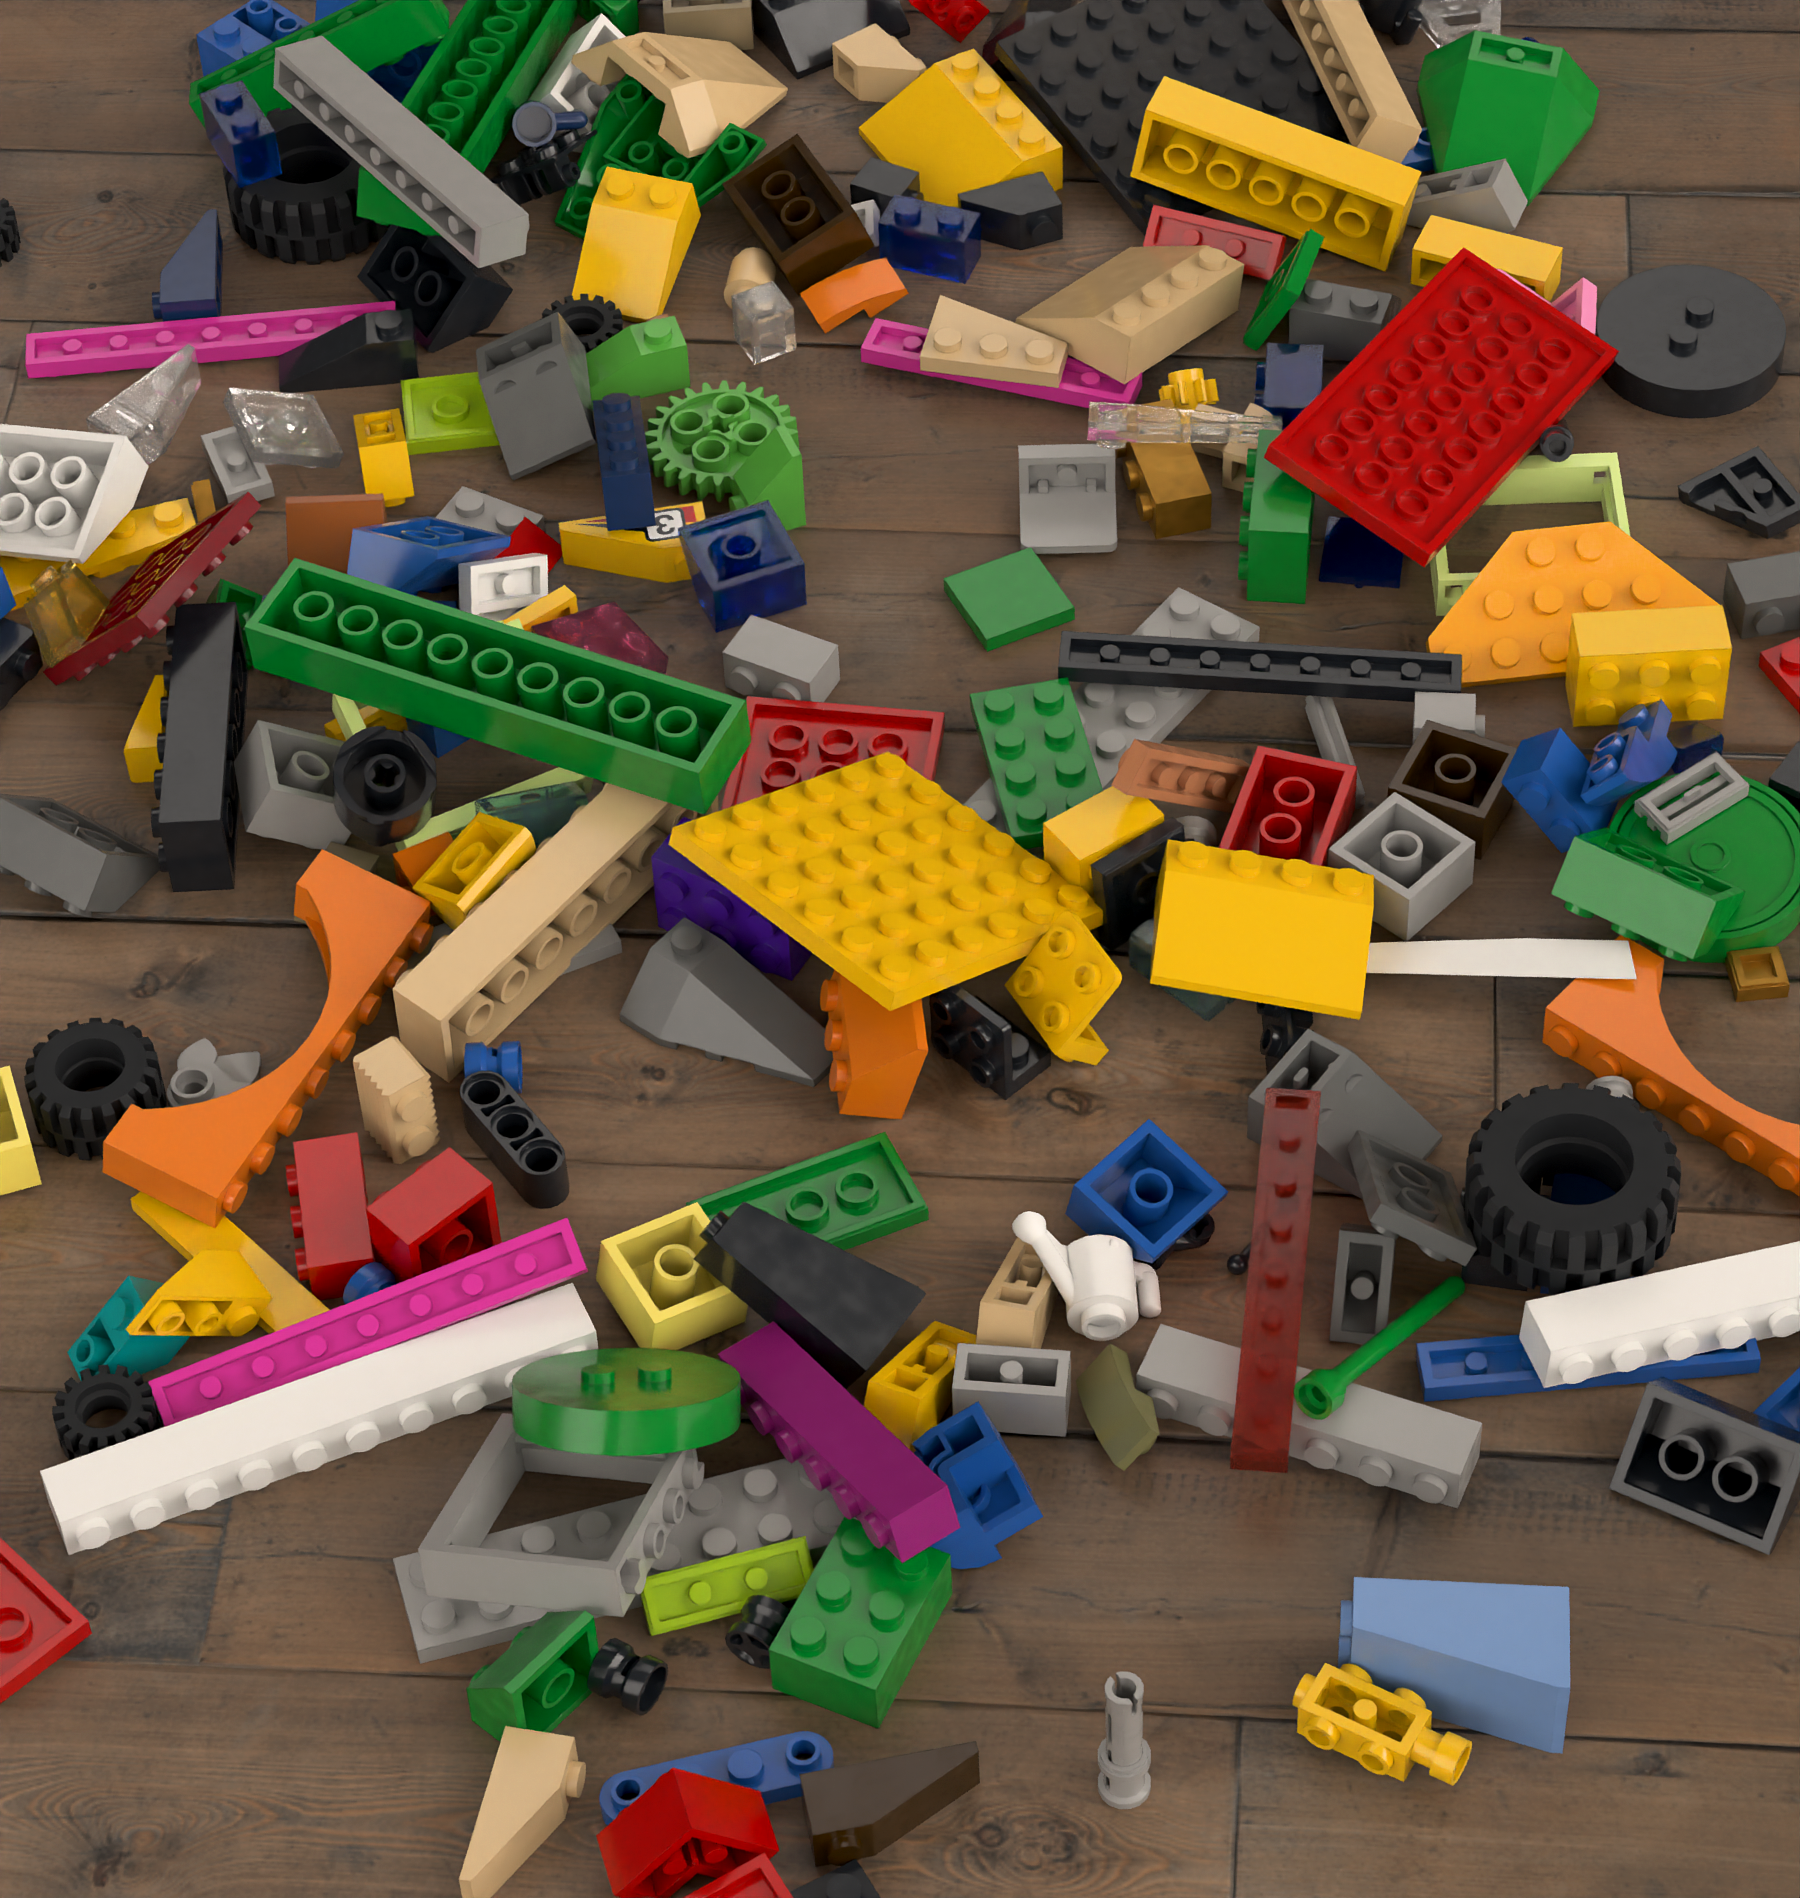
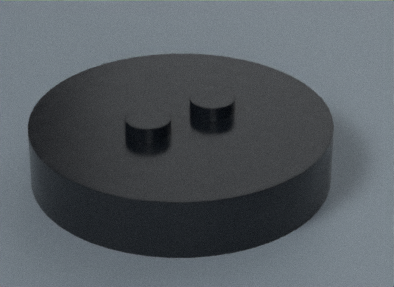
(1691, 341)

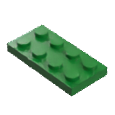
(1034, 754)

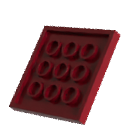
(156, 585)

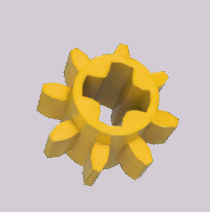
(1189, 388)

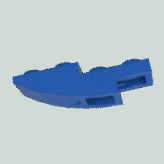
(1630, 756)

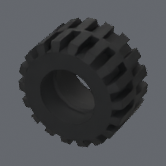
(85, 1059)

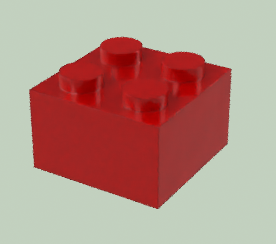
(433, 1217)

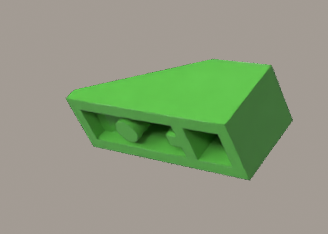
(640, 361)

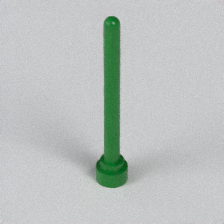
(1325, 1389)

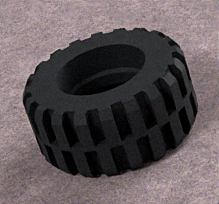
(298, 218)
(1581, 1135)

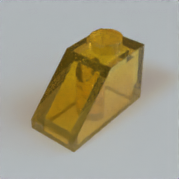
(63, 610)

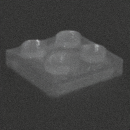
(283, 428)

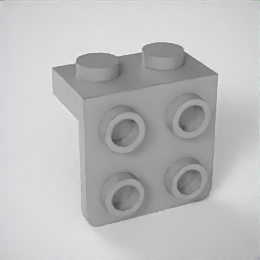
(1067, 498)

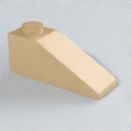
(1017, 1301)
(521, 1806)

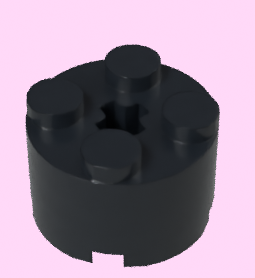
(387, 811)

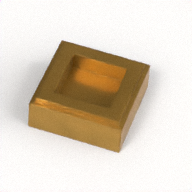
(1757, 974)

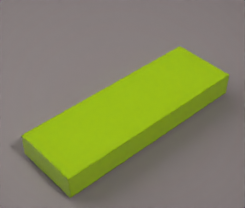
(723, 1585)

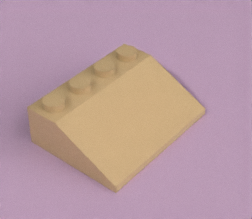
(1140, 306)

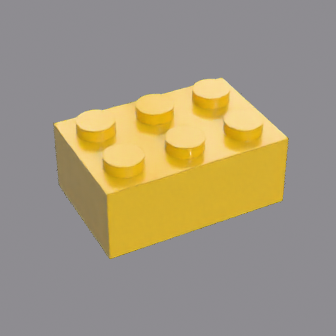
(1648, 657)

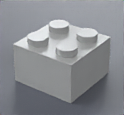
(289, 786)
(1414, 862)

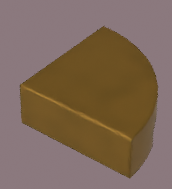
(203, 499)

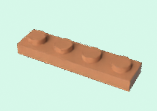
(1180, 776)

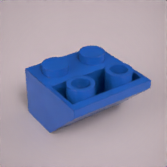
(245, 32)

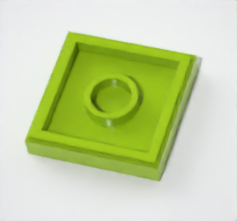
(446, 414)

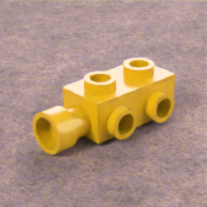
(1375, 1726)

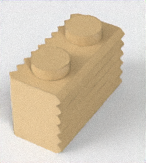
(396, 1100)

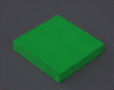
(1282, 289)
(1009, 599)

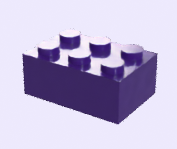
(691, 893)

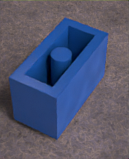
(1548, 784)

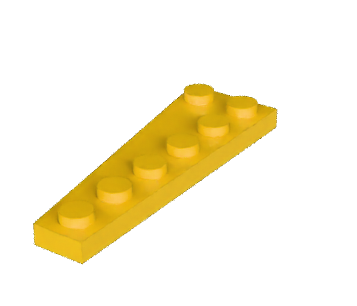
(125, 546)

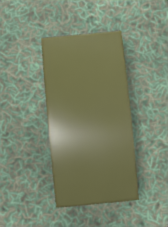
(1116, 1410)

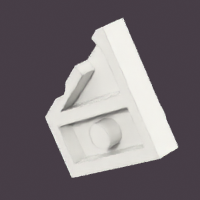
(502, 585)

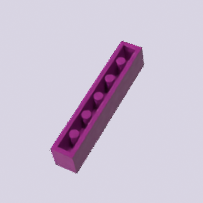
(841, 1444)

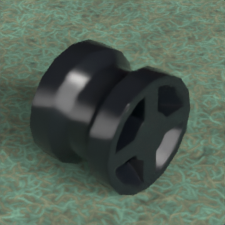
(757, 1630)

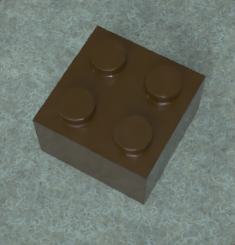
(1457, 780)

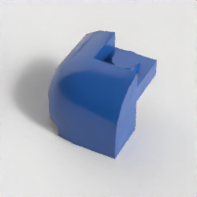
(983, 1484)

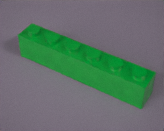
(363, 31)

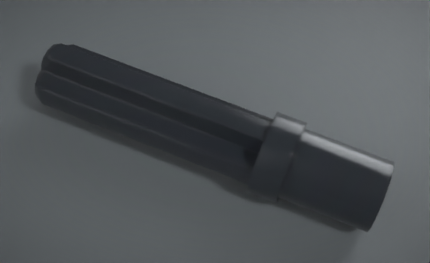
(1557, 442)

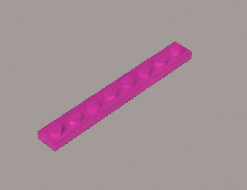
(212, 337)
(374, 1322)

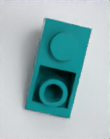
(108, 1341)

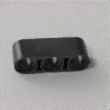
(514, 1139)

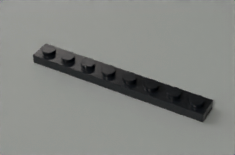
(1256, 666)

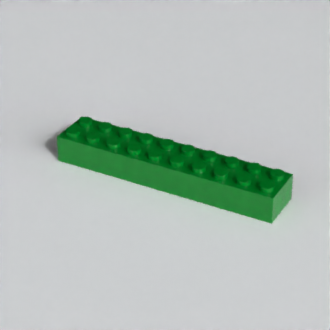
(474, 86)
(500, 685)

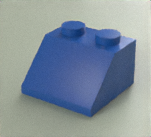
(1144, 1193)

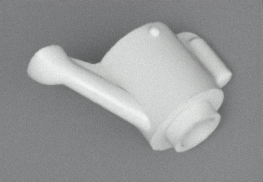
(1094, 1279)

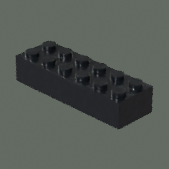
(199, 748)

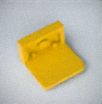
(1065, 987)

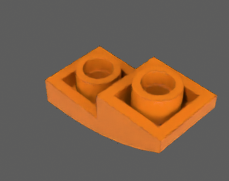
(846, 293)

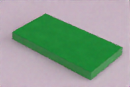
(836, 1196)

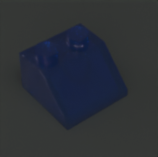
(743, 565)

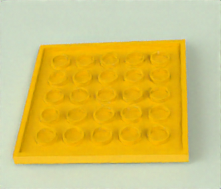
(884, 878)

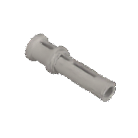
(1124, 1753)

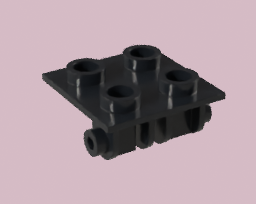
(541, 169)

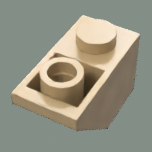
(874, 65)

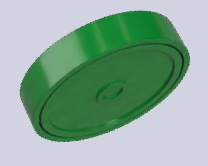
(1744, 845)
(626, 1401)

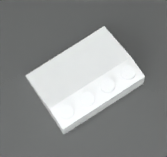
(63, 490)

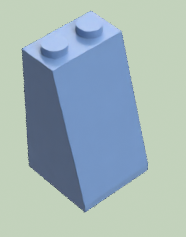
(1469, 1649)

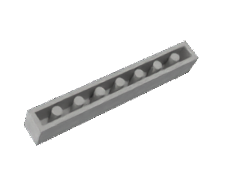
(401, 151)

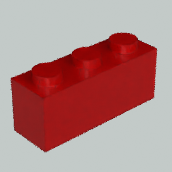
(330, 1213)

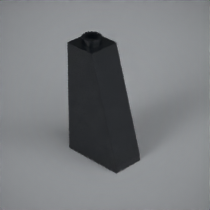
(814, 1291)

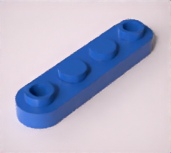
(759, 1765)

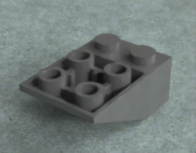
(537, 394)
(1350, 1100)

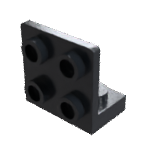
(984, 1042)

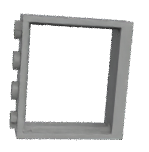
(461, 1570)

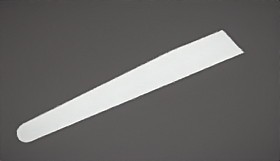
(1505, 958)

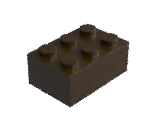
(798, 214)

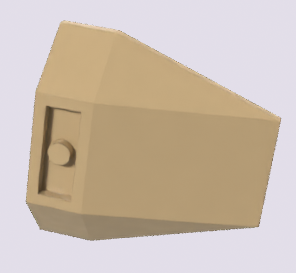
(697, 79)

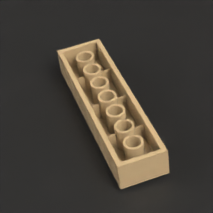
(532, 926)

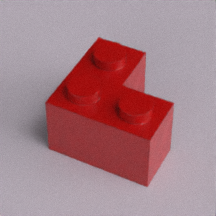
(681, 1830)

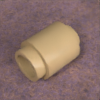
(747, 270)

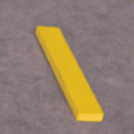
(189, 1236)

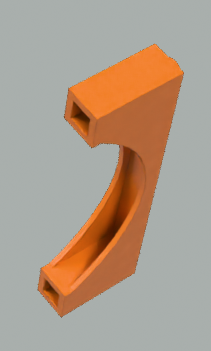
(1621, 1032)
(209, 1150)

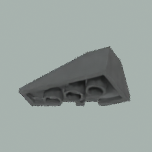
(714, 1000)

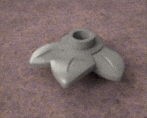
(206, 1075)

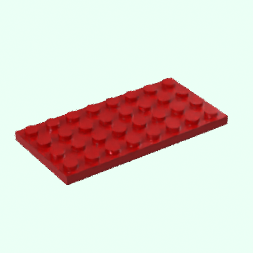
(1441, 406)

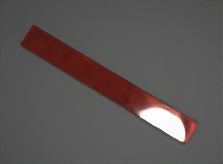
(1276, 1281)

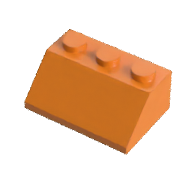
(872, 1050)

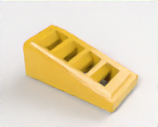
(141, 745)

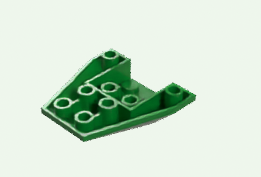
(1507, 101)
(630, 142)

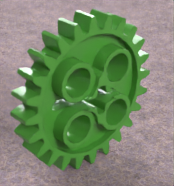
(711, 436)

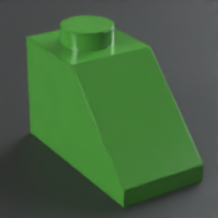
(773, 475)

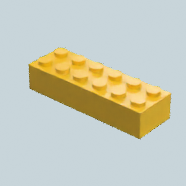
(1274, 173)

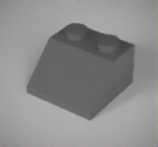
(1340, 317)

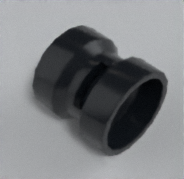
(627, 1676)

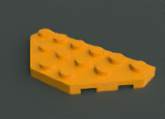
(1521, 604)

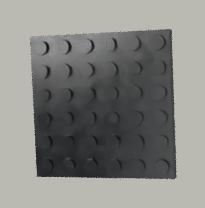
(1106, 58)

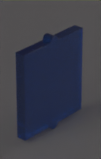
(1358, 556)

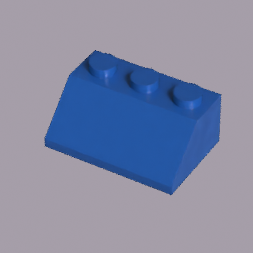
(419, 552)

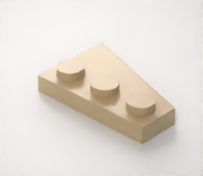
(990, 347)

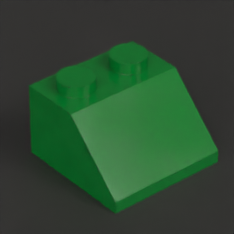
(537, 1677)

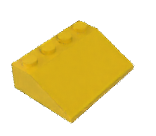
(962, 131)
(1262, 929)

